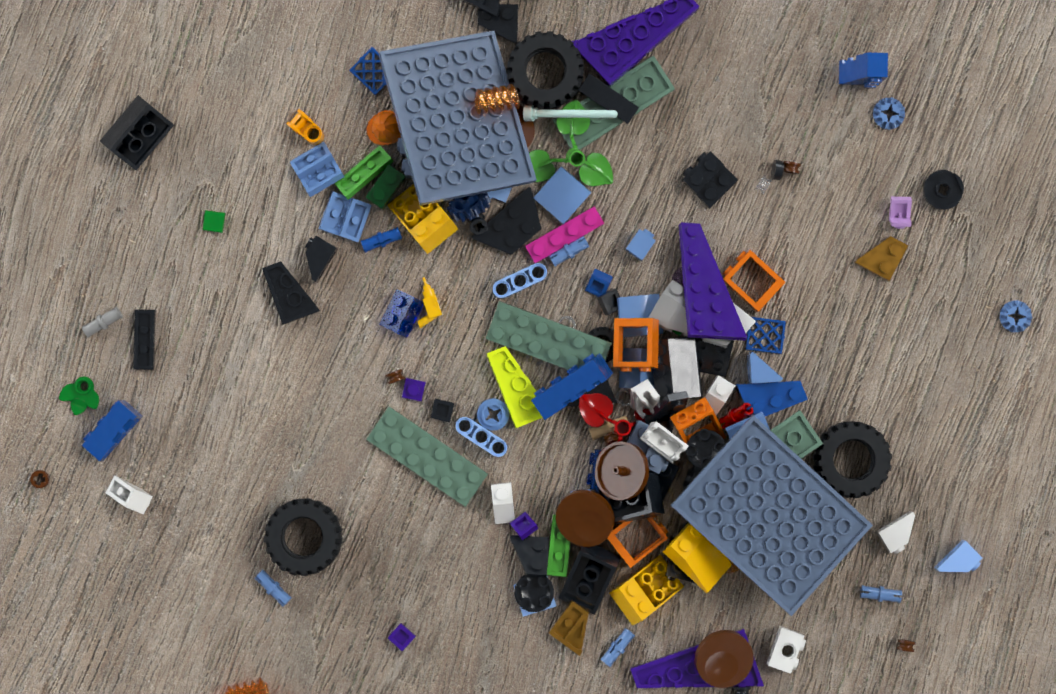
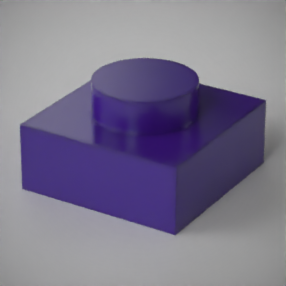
(413, 389)
(524, 525)
(401, 636)

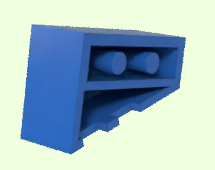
(867, 70)
(771, 396)
(111, 429)

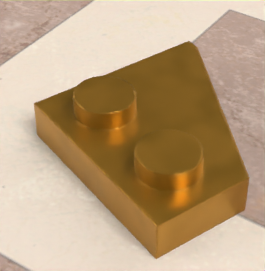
(883, 258)
(571, 627)

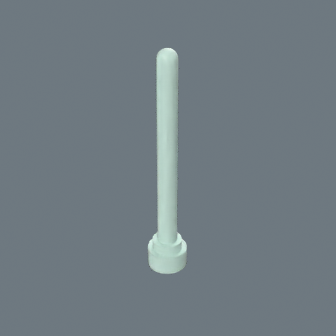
(531, 113)

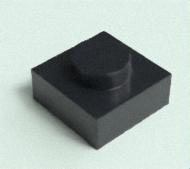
(609, 301)
(442, 410)

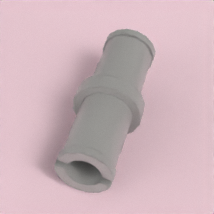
(102, 322)

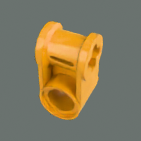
(304, 125)

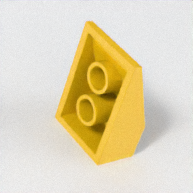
(697, 557)

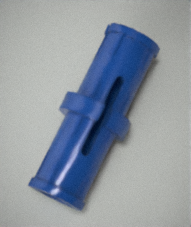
(381, 239)

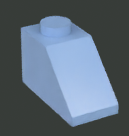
(960, 559)

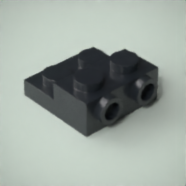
(709, 179)

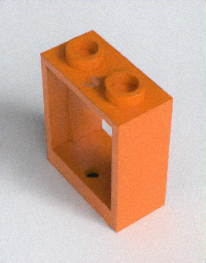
(767, 295)
(652, 343)
(699, 411)
(631, 561)

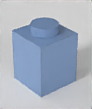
(641, 244)

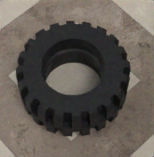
(564, 51)
(878, 451)
(278, 548)

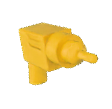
(431, 305)

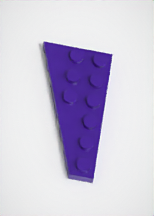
(628, 41)
(707, 300)
(679, 671)

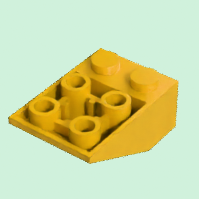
(426, 222)
(645, 591)

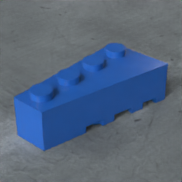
(572, 386)

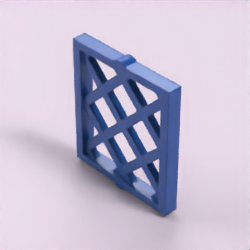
(362, 60)
(764, 349)

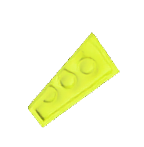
(514, 387)

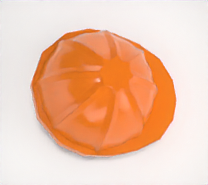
(383, 128)

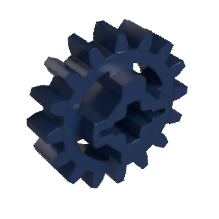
(468, 206)

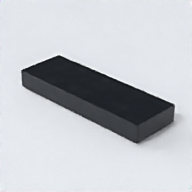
(608, 98)
(144, 339)

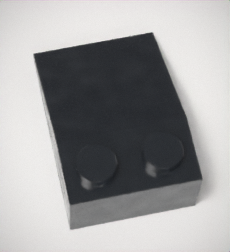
(645, 505)
(590, 577)

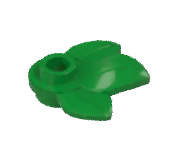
(80, 398)

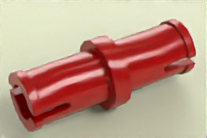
(736, 415)

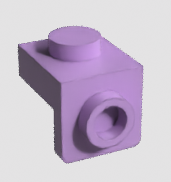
(900, 212)

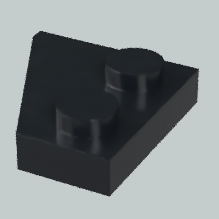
(532, 554)

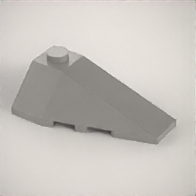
(672, 313)

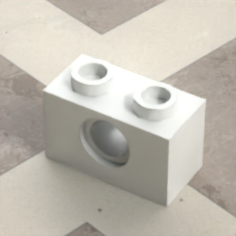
(786, 637)

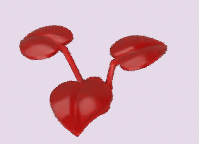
(596, 409)

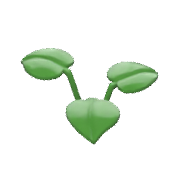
(595, 169)

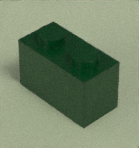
(385, 187)

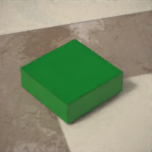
(214, 221)

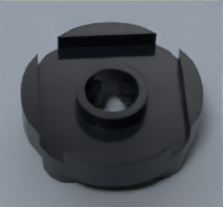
(938, 200)

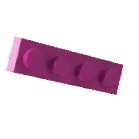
(564, 234)

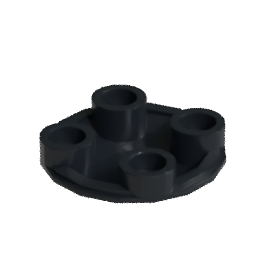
(703, 447)
(534, 593)

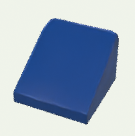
(598, 283)

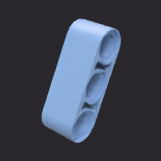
(526, 273)
(471, 435)

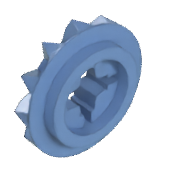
(881, 118)
(1009, 323)
(483, 412)

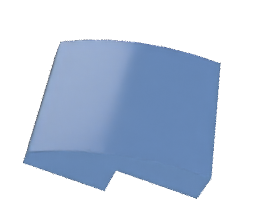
(317, 169)
(562, 195)
(344, 216)
(637, 307)

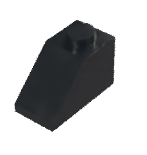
(319, 255)

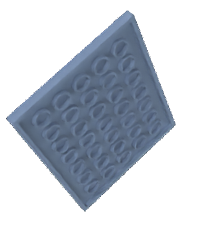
(444, 138)
(771, 515)

